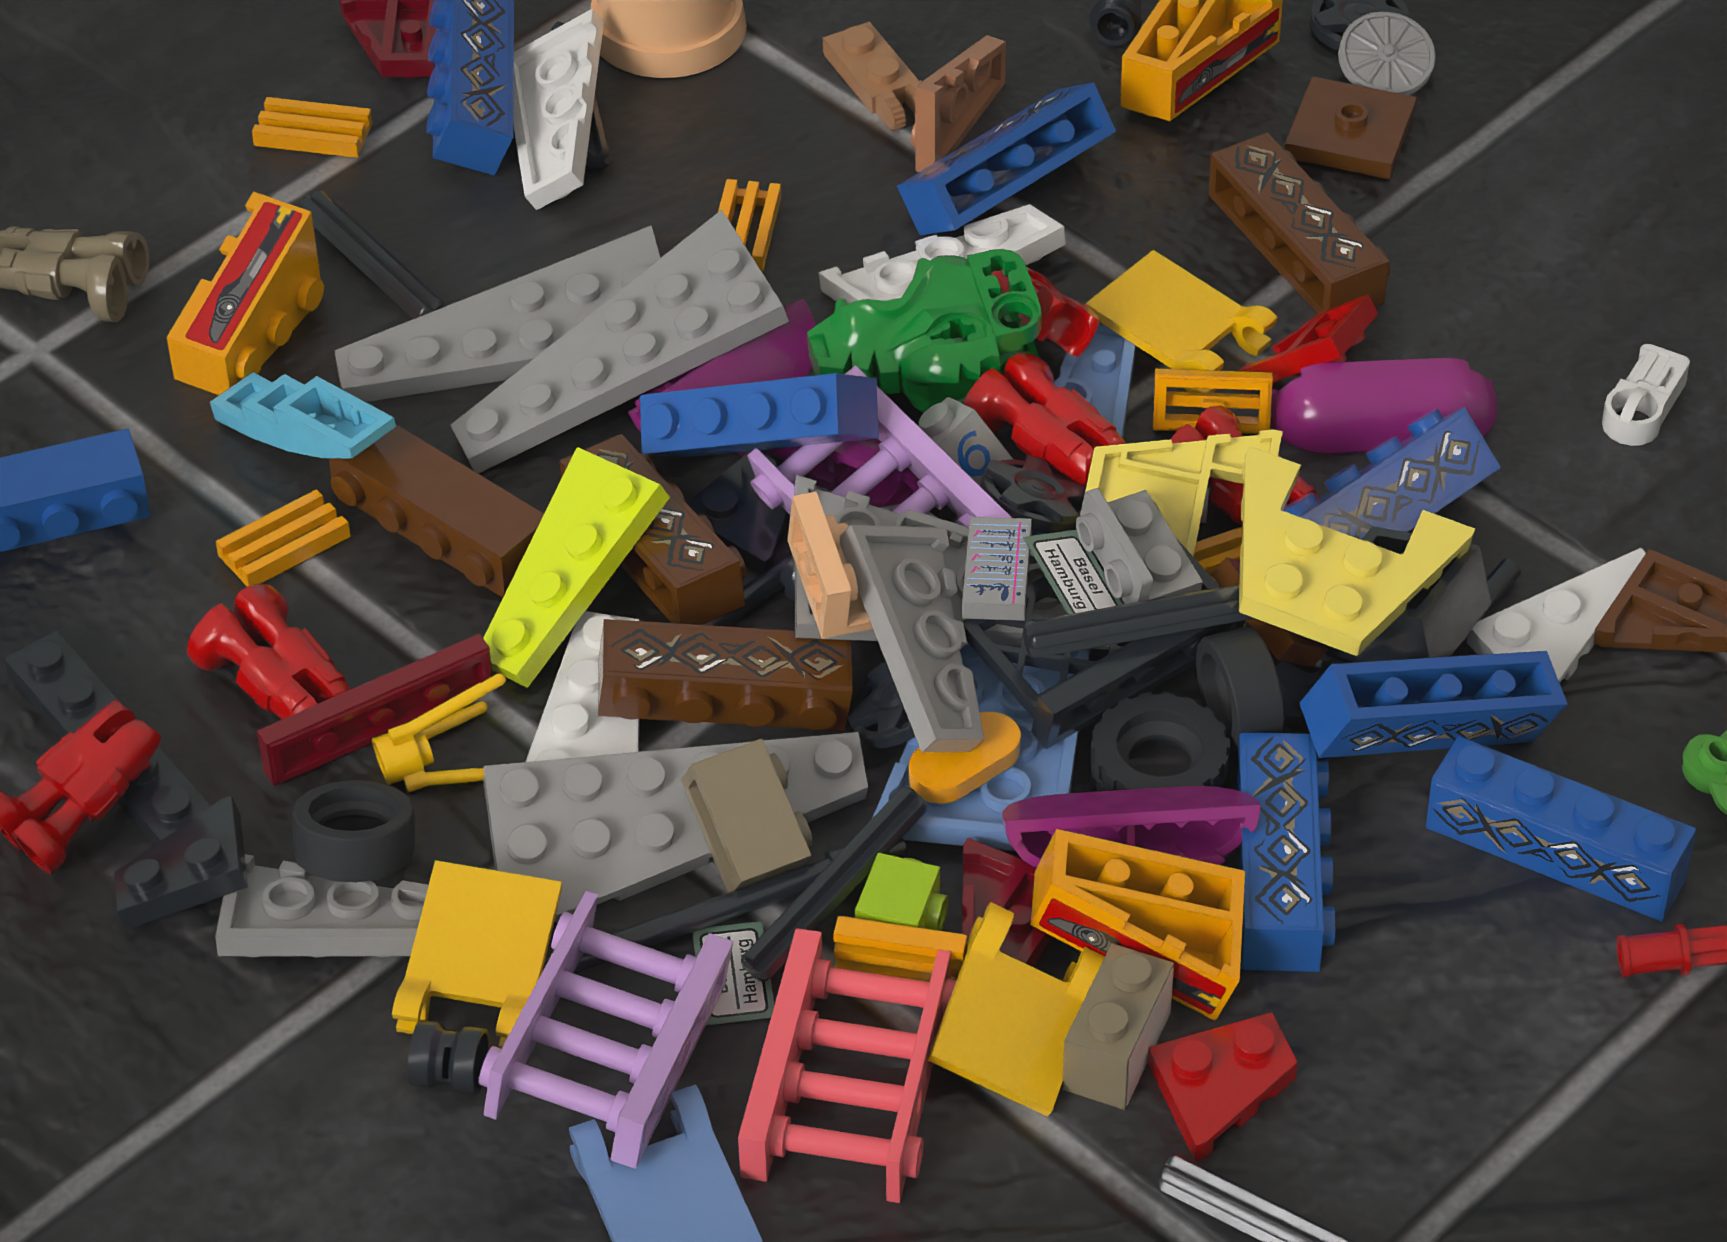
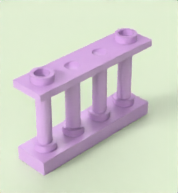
(901, 447)
(651, 1069)

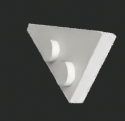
(1558, 618)

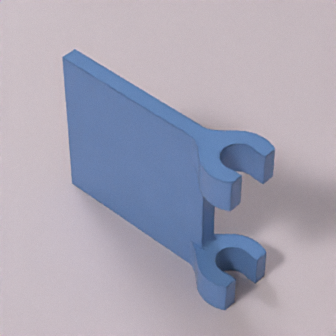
(677, 1189)

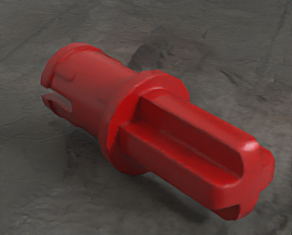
(1672, 950)

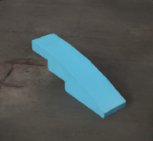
(301, 418)

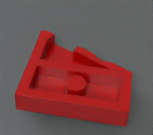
(1319, 340)
(1221, 1077)

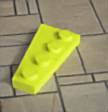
(573, 554)

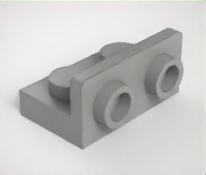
(1135, 547)

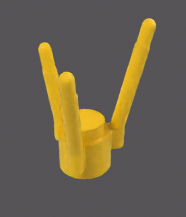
(406, 747)

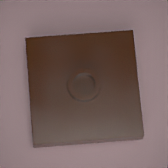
(1350, 127)

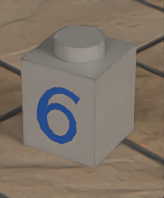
(962, 436)

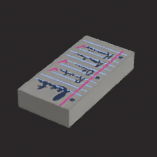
(996, 569)

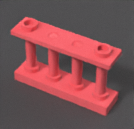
(797, 1027)

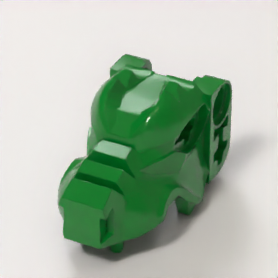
(938, 333)

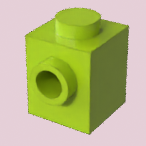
(903, 894)

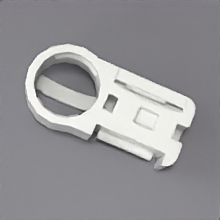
(1648, 389)

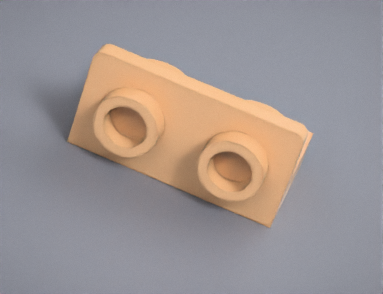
(824, 569)

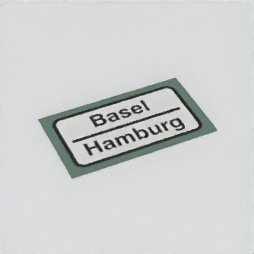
(1071, 571)
(743, 995)

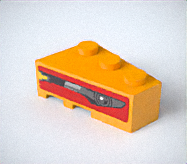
(1193, 49)
(252, 301)
(1149, 902)

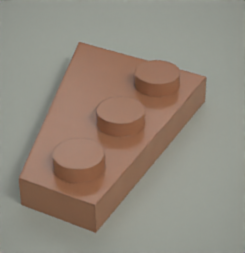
(955, 99)

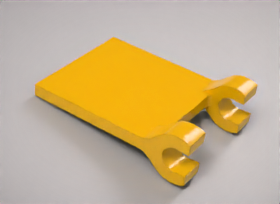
(1178, 316)
(478, 943)
(1009, 1018)

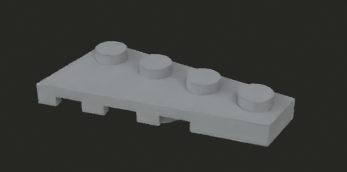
(912, 615)
(311, 916)

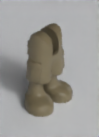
(55, 260)

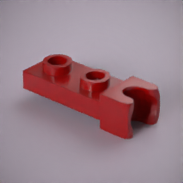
(1062, 318)

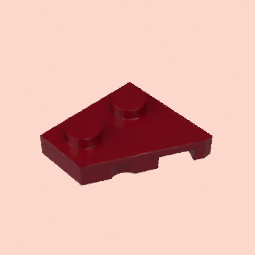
(393, 34)
(1009, 883)

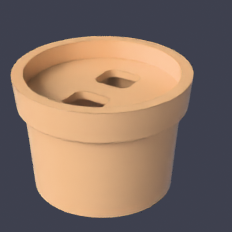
(670, 35)

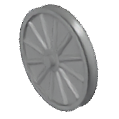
(1387, 53)

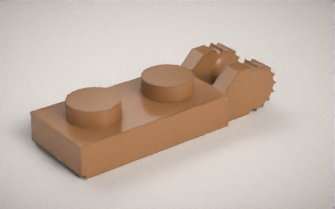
(873, 72)

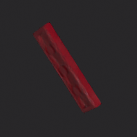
(370, 710)

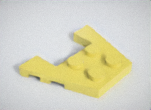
(1175, 474)
(1324, 579)

